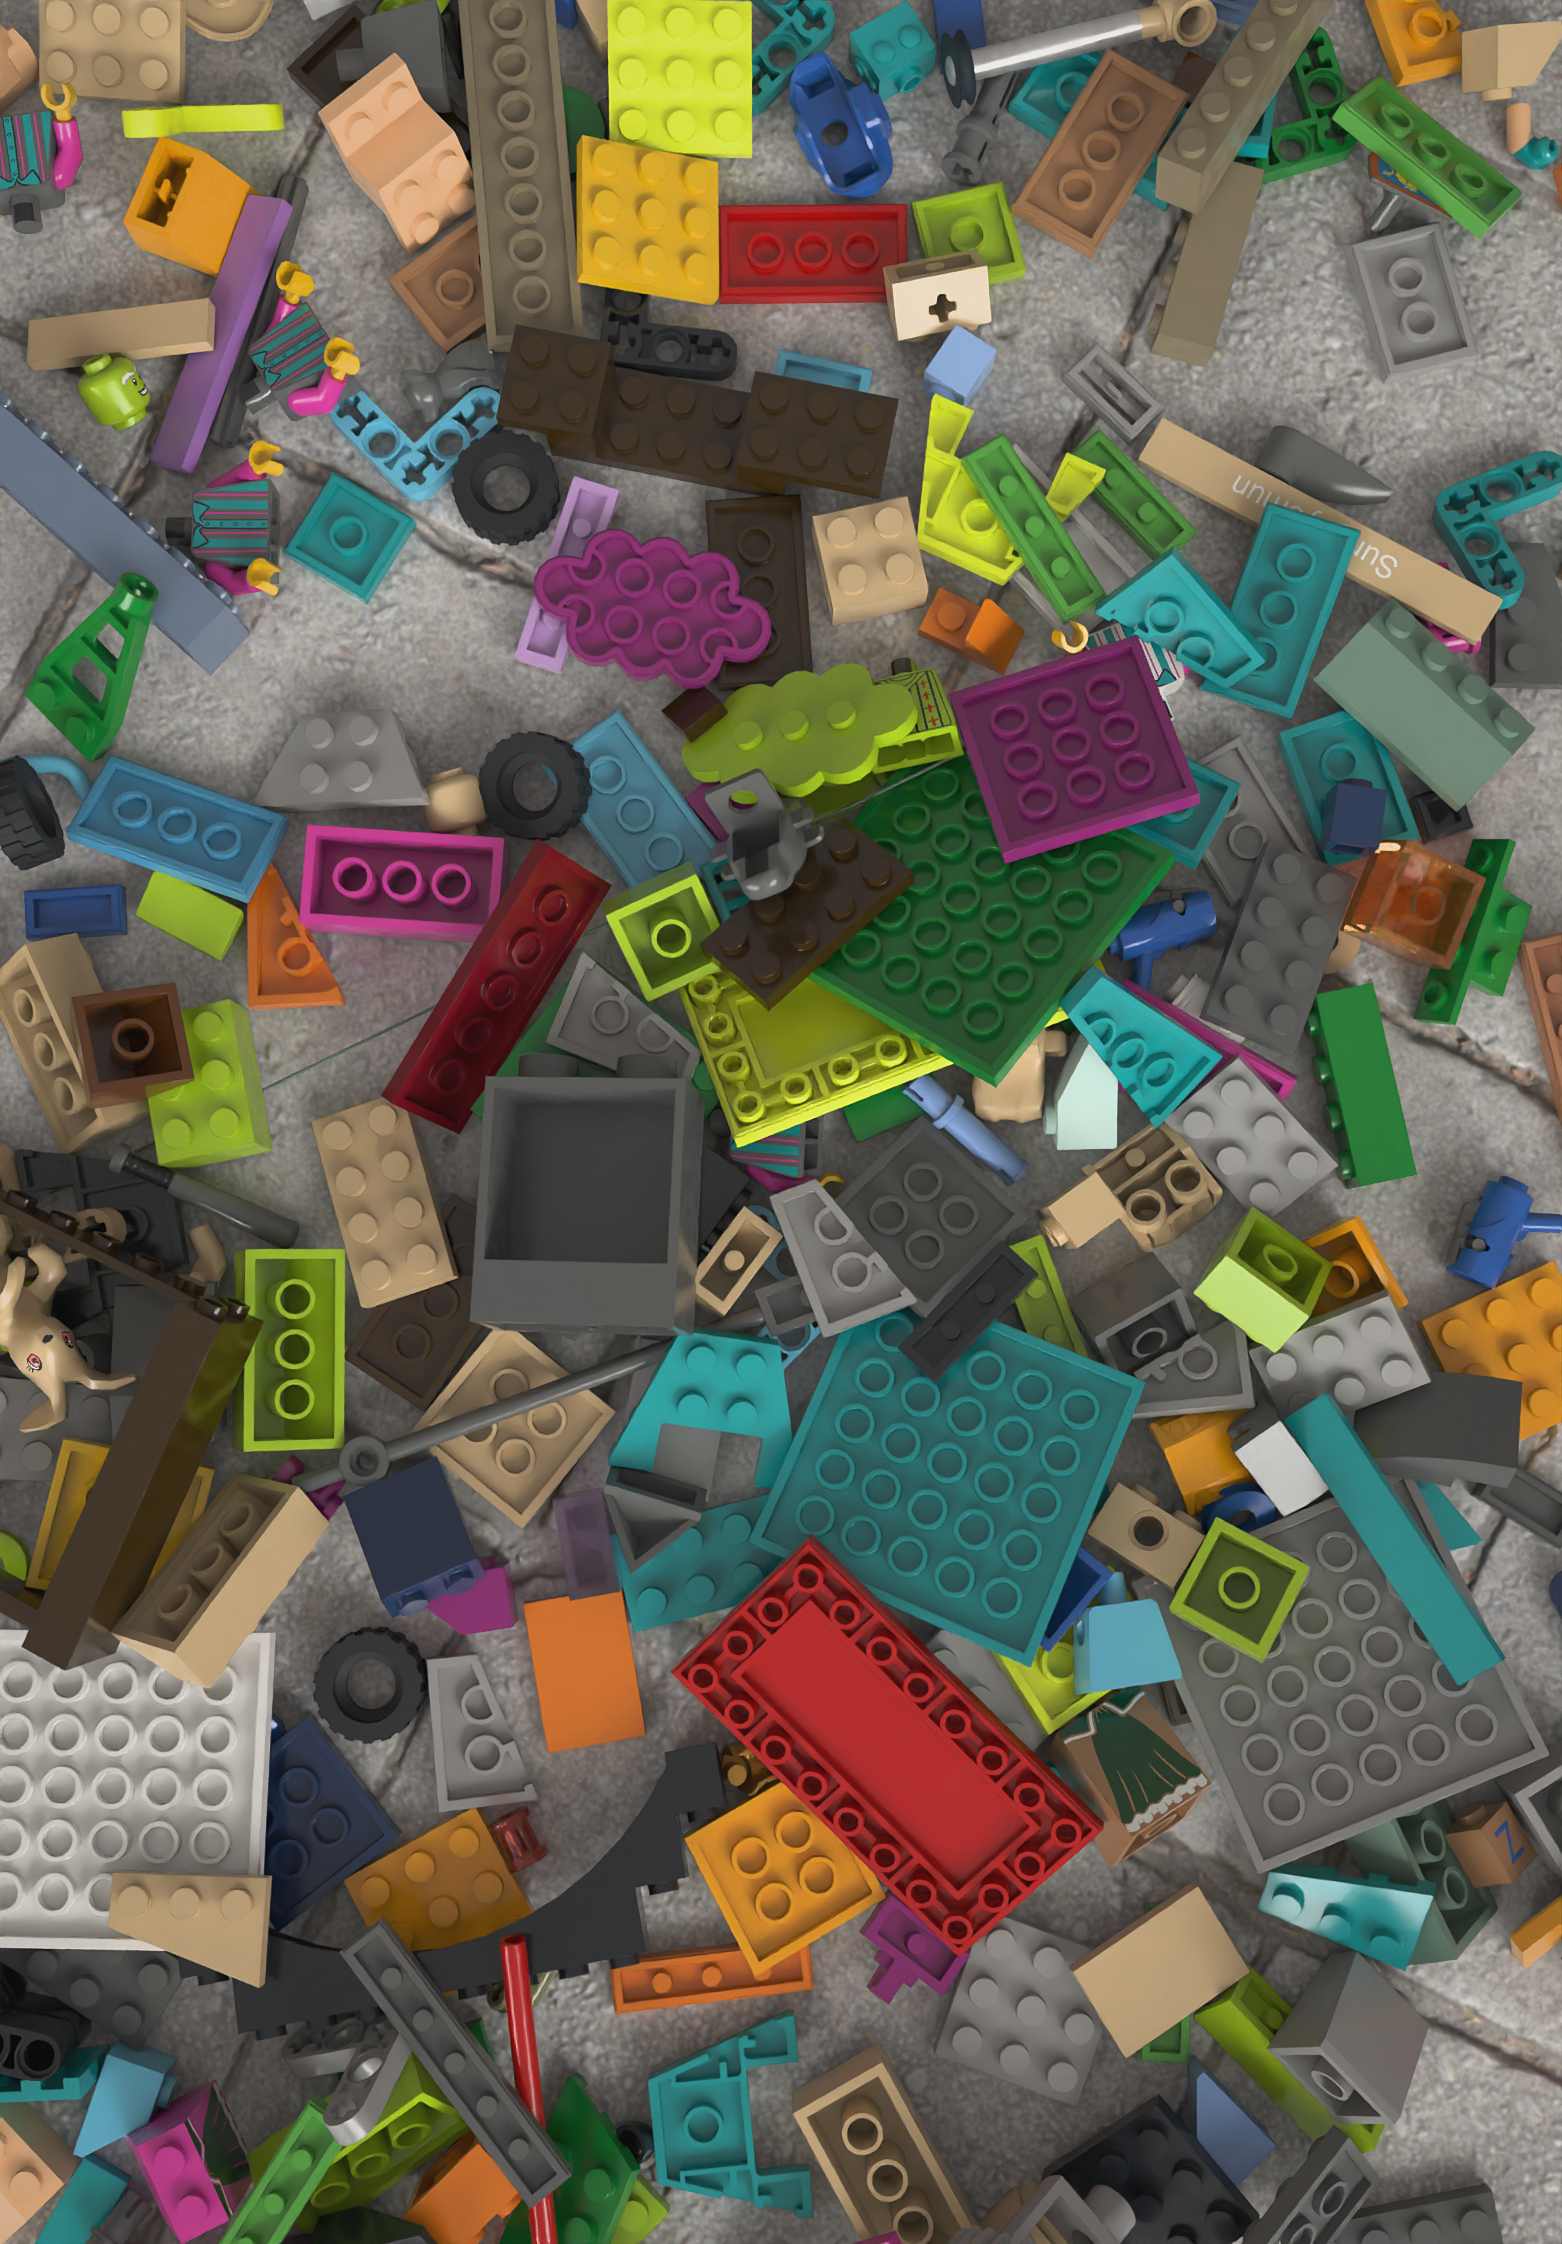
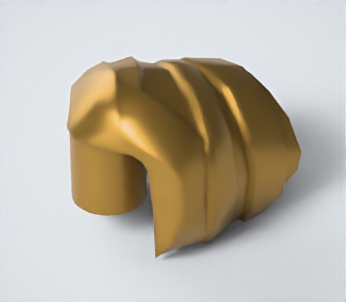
(744, 1769)

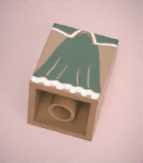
(1127, 1771)

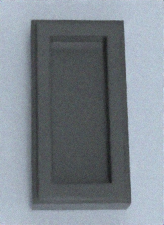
(1528, 1504)

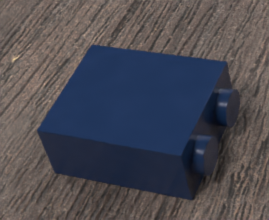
(414, 1538)

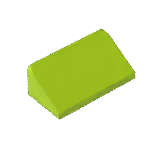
(190, 915)

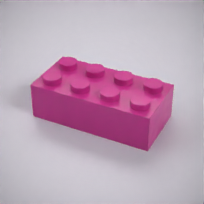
(401, 883)

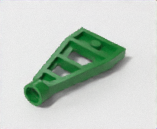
(63, 697)

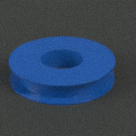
(1238, 1498)

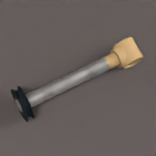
(1163, 19)

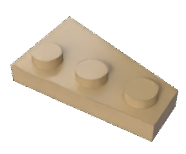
(197, 1916)

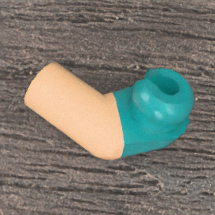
(1522, 144)

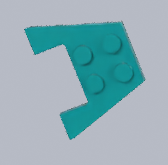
(717, 1385)
(706, 2121)

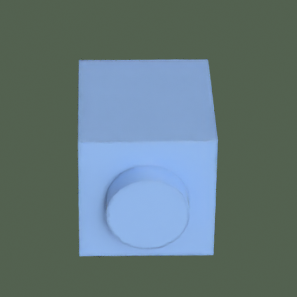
(959, 367)

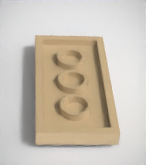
(384, 1201)

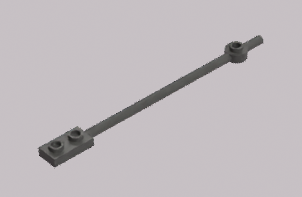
(780, 1306)

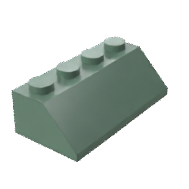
(1424, 704)
(1416, 1850)

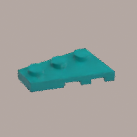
(1185, 616)

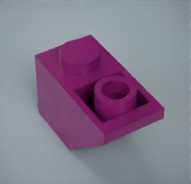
(483, 1607)

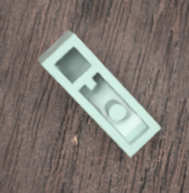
(1083, 1103)

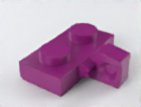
(907, 1951)

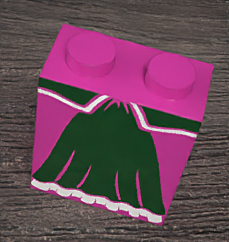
(193, 2161)

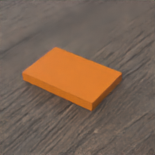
(584, 1670)

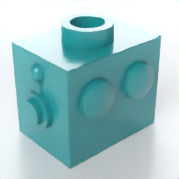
(892, 52)

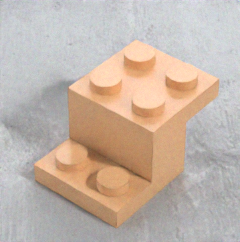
(401, 153)

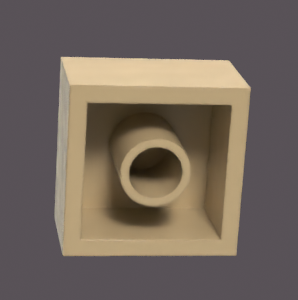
(869, 561)

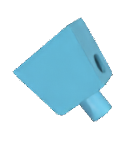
(1121, 1643)

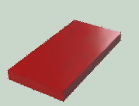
(809, 252)

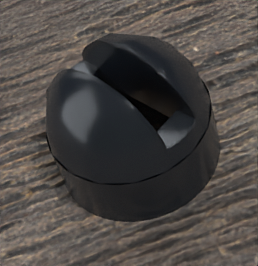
(637, 2137)

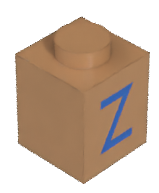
(1490, 1843)

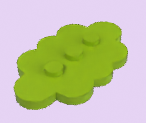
(803, 731)

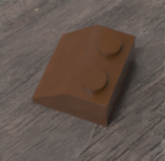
(130, 1044)

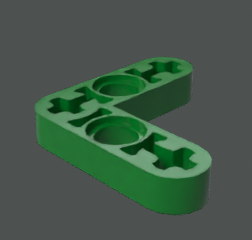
(1314, 127)

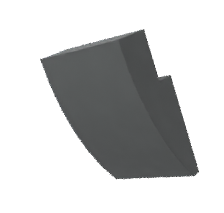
(1447, 1430)

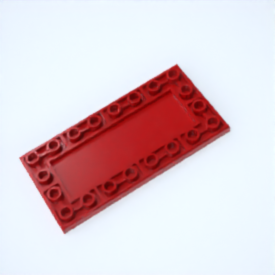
(887, 1746)

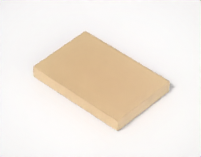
(1159, 1969)

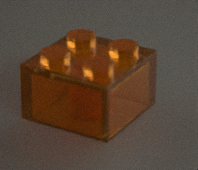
(1413, 904)

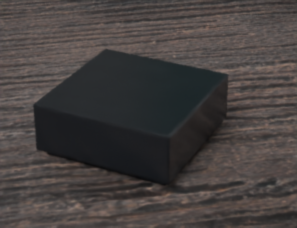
(1436, 818)

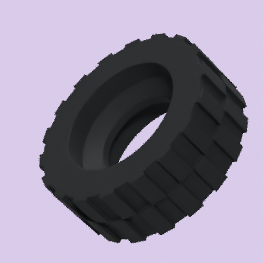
(498, 451)
(498, 779)
(27, 817)
(332, 1692)

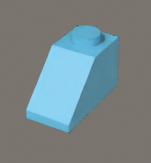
(126, 2095)

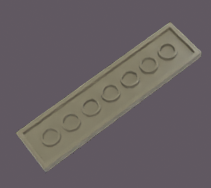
(520, 168)

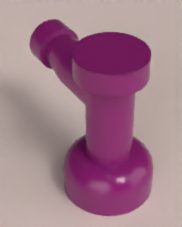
(324, 1498)

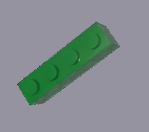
(1359, 1087)

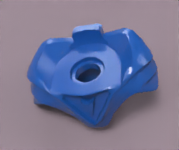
(825, 96)

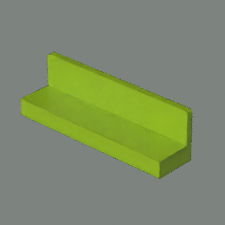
(1244, 2027)

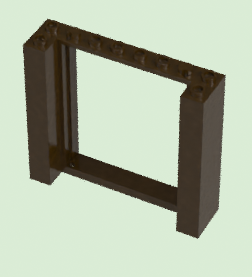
(148, 1460)

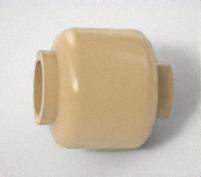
(454, 803)

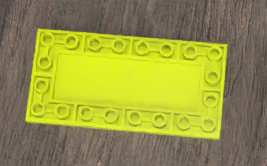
(798, 1056)

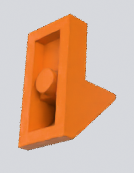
(972, 630)

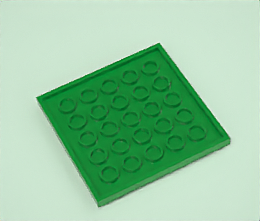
(978, 944)

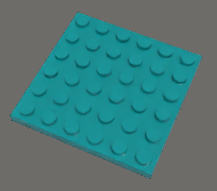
(958, 1490)

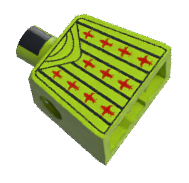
(934, 734)

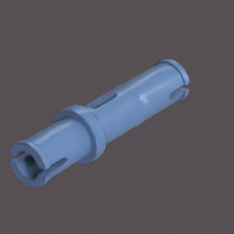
(949, 1112)

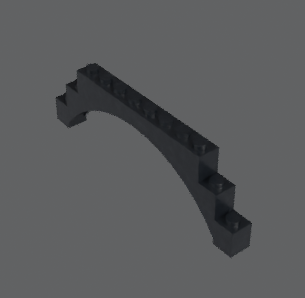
(586, 1924)

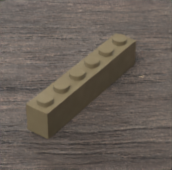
(1234, 99)

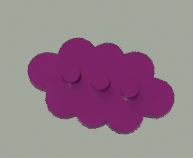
(652, 608)

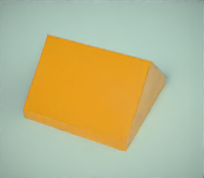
(1356, 1267)

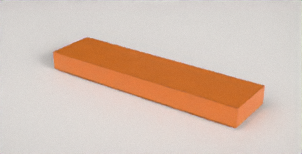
(704, 1977)

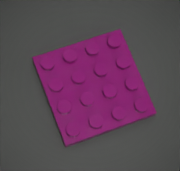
(1073, 749)

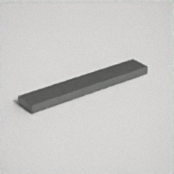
(457, 2062)

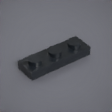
(968, 1312)

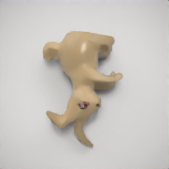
(40, 1343)

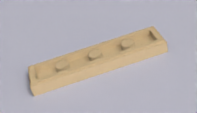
(123, 332)

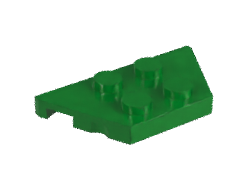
(602, 2178)

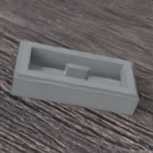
(1100, 406)

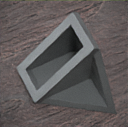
(650, 1511)

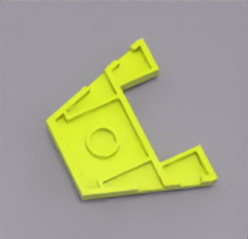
(954, 516)

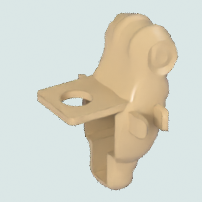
(1023, 1089)

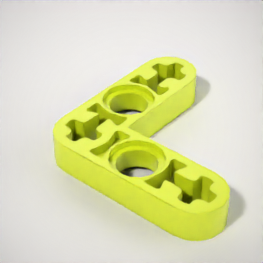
(178, 119)

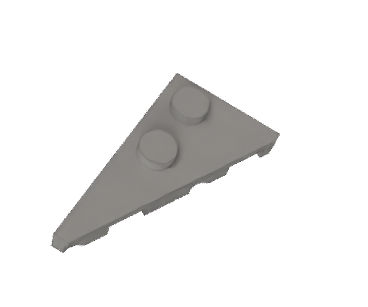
(1199, 1377)

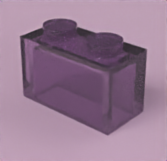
(587, 1544)

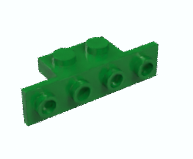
(1488, 942)

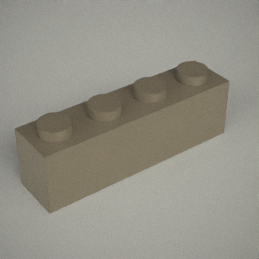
(1205, 268)

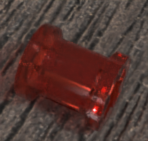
(505, 1829)

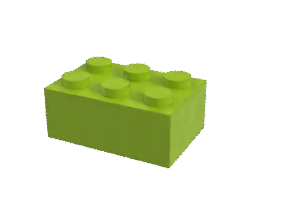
(224, 1107)

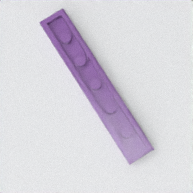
(235, 301)

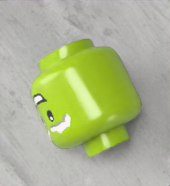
(113, 391)

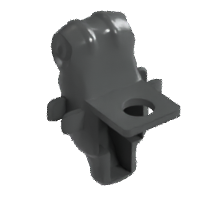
(764, 841)

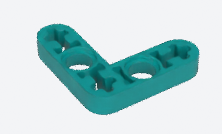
(790, 35)
(1482, 513)

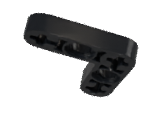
(648, 336)

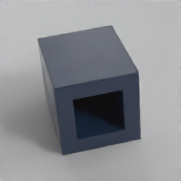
(1353, 818)

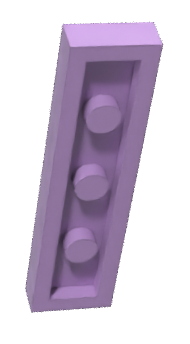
(586, 511)

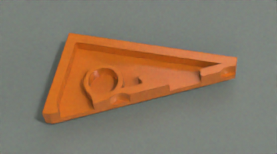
(282, 954)

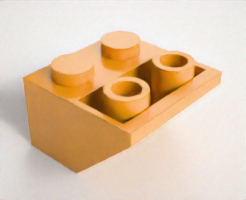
(186, 207)

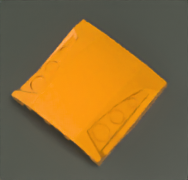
(1200, 1455)

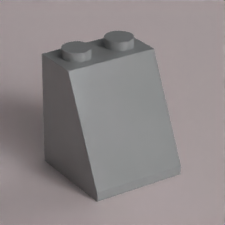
(1353, 2041)

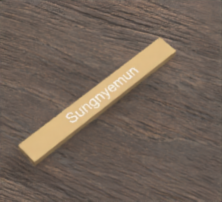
(1376, 561)

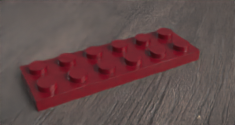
(497, 988)

